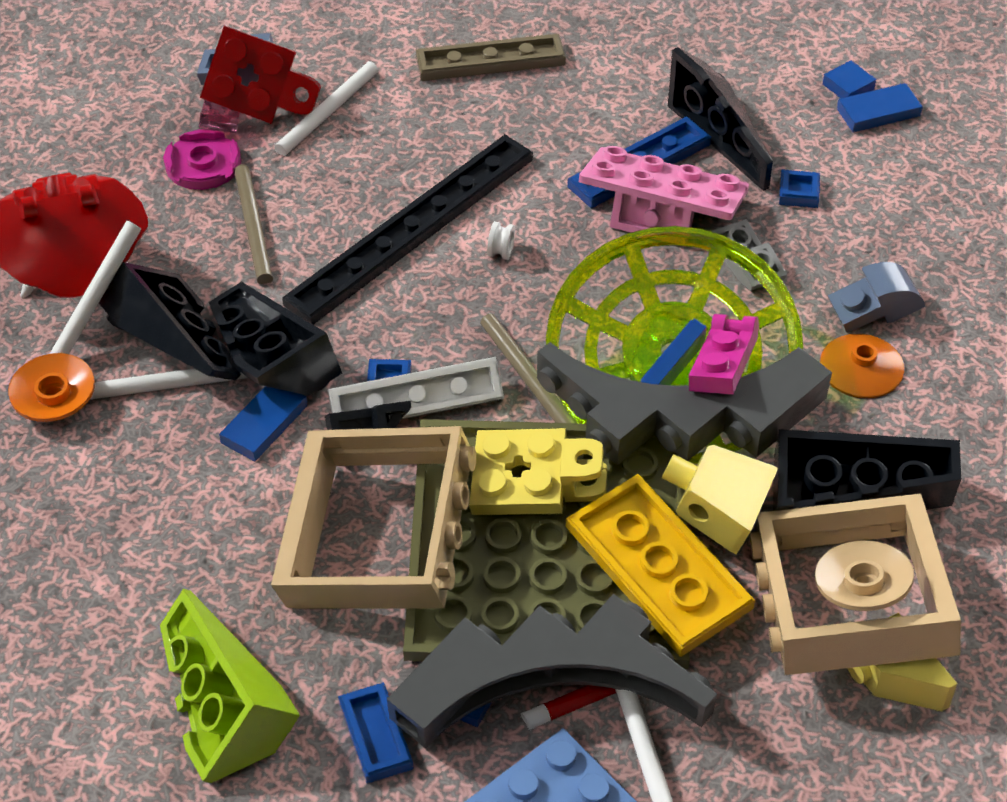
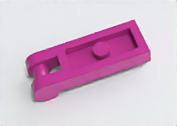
(724, 354)

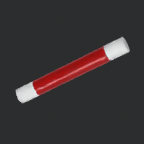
(565, 704)

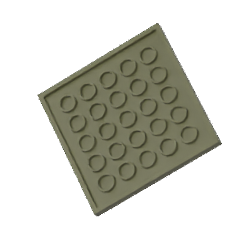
(520, 559)

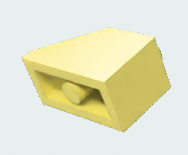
(909, 682)

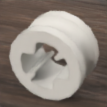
(501, 240)

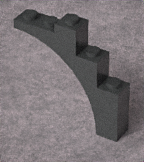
(631, 412)
(544, 652)

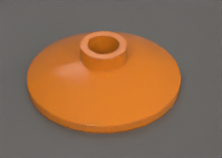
(858, 376)
(51, 387)

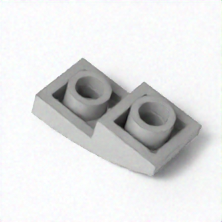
(744, 234)

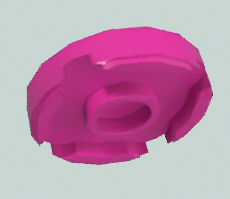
(202, 159)

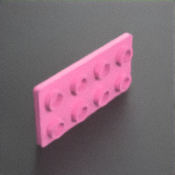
(658, 192)

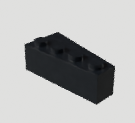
(857, 467)

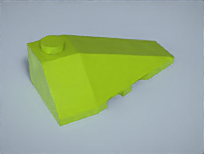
(230, 698)

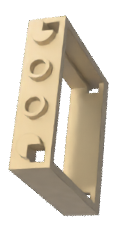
(309, 504)
(866, 641)

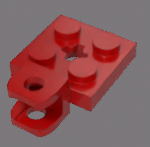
(275, 84)

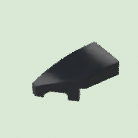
(372, 418)

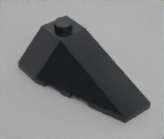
(712, 105)
(166, 315)
(273, 342)

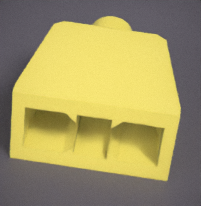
(721, 493)

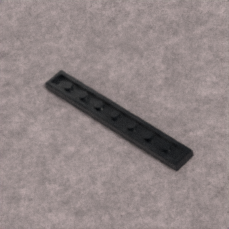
(406, 230)

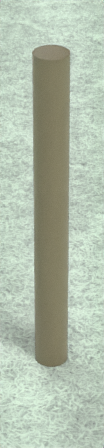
(253, 225)
(524, 369)

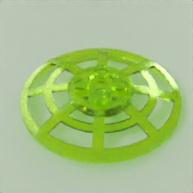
(665, 320)

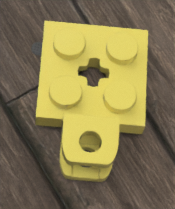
(552, 474)

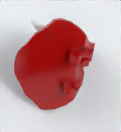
(63, 231)

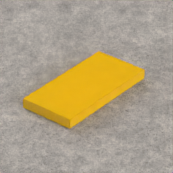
(660, 564)

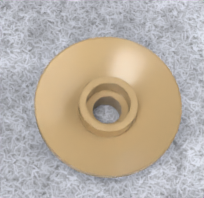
(864, 575)

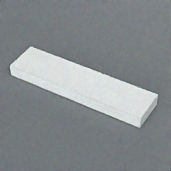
(427, 390)

